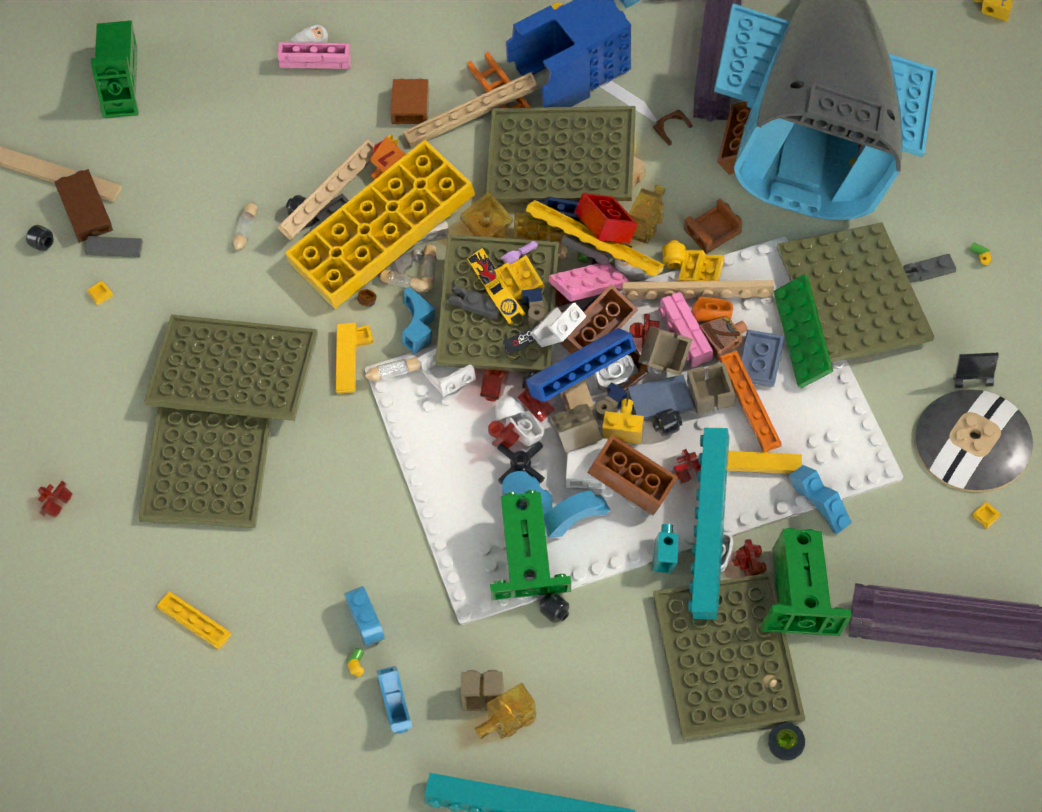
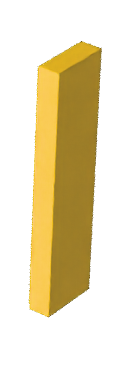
(346, 358)
(763, 462)
(194, 620)

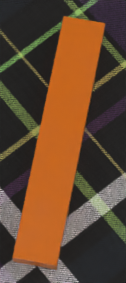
(751, 402)

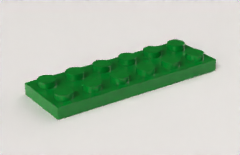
(803, 331)

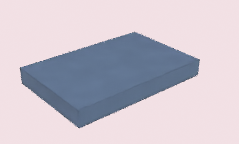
(762, 356)
(660, 395)

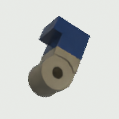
(534, 301)
(611, 402)

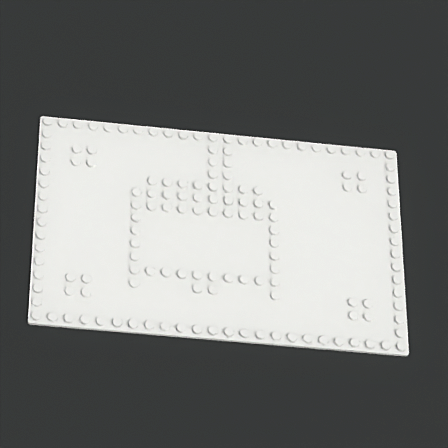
(456, 468)

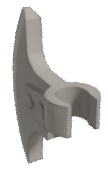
(405, 260)

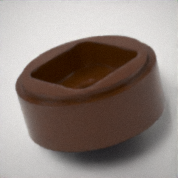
(366, 297)

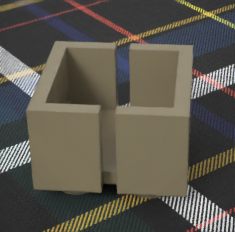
(665, 350)
(713, 392)
(576, 427)
(474, 683)

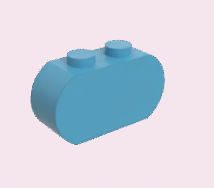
(521, 482)
(364, 616)

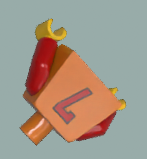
(385, 155)

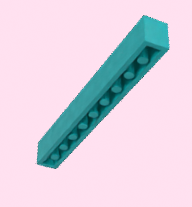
(710, 524)
(485, 797)

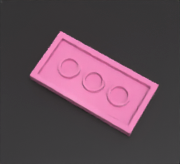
(587, 281)

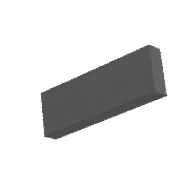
(113, 246)

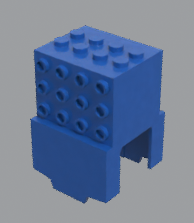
(577, 43)

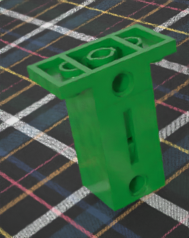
(116, 68)
(526, 550)
(803, 587)

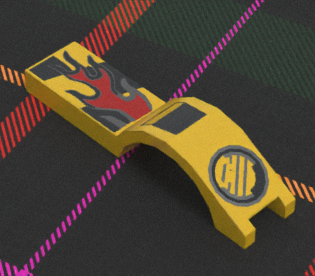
(495, 285)

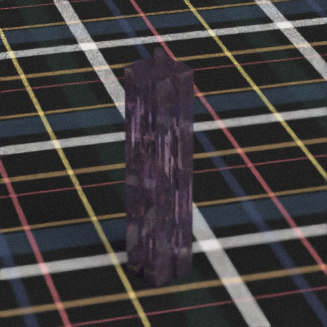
(706, 101)
(946, 621)

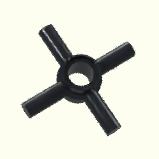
(521, 456)

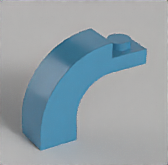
(571, 510)

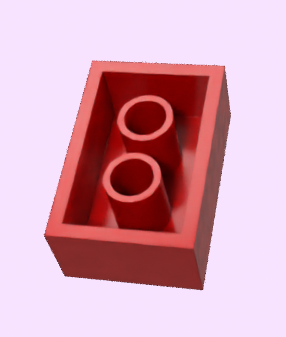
(606, 218)

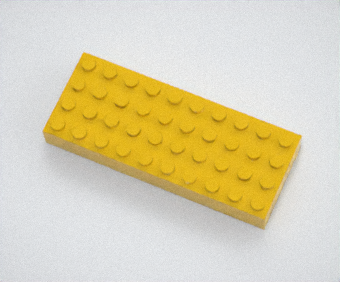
(380, 224)

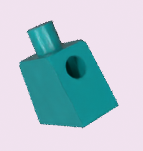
(665, 550)

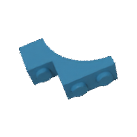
(417, 334)
(827, 501)
(394, 700)

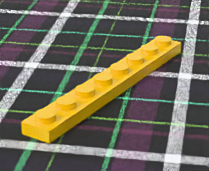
(581, 231)

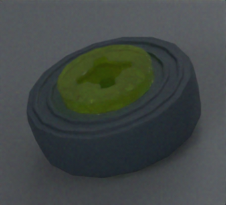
(781, 746)

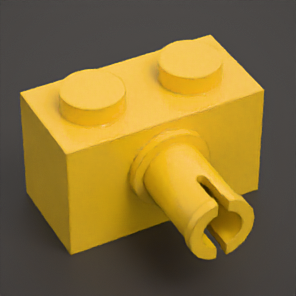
(623, 424)

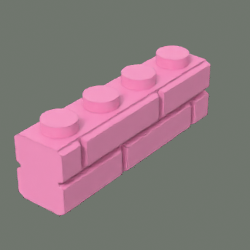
(314, 55)
(682, 321)

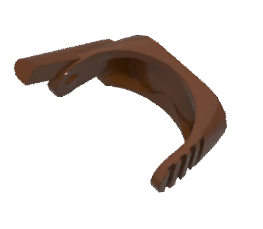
(659, 126)
(642, 370)

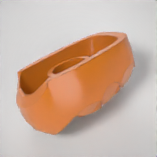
(711, 308)

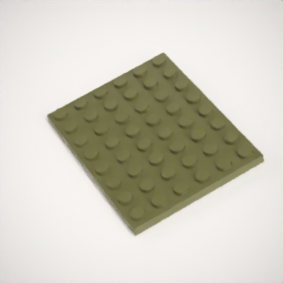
(561, 153)
(858, 291)
(477, 339)
(231, 367)
(205, 468)
(722, 662)

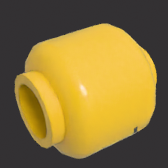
(673, 254)

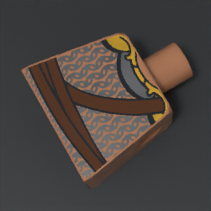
(723, 335)

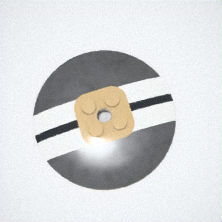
(971, 463)

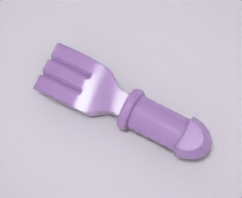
(513, 256)

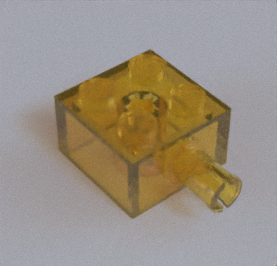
(487, 207)
(647, 213)
(535, 229)
(509, 713)

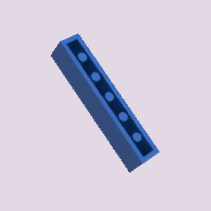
(580, 364)

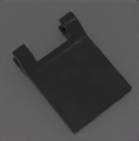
(976, 367)

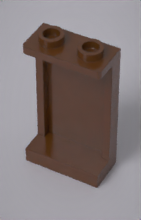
(83, 205)

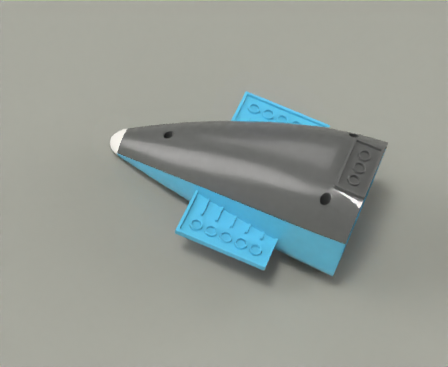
(816, 95)

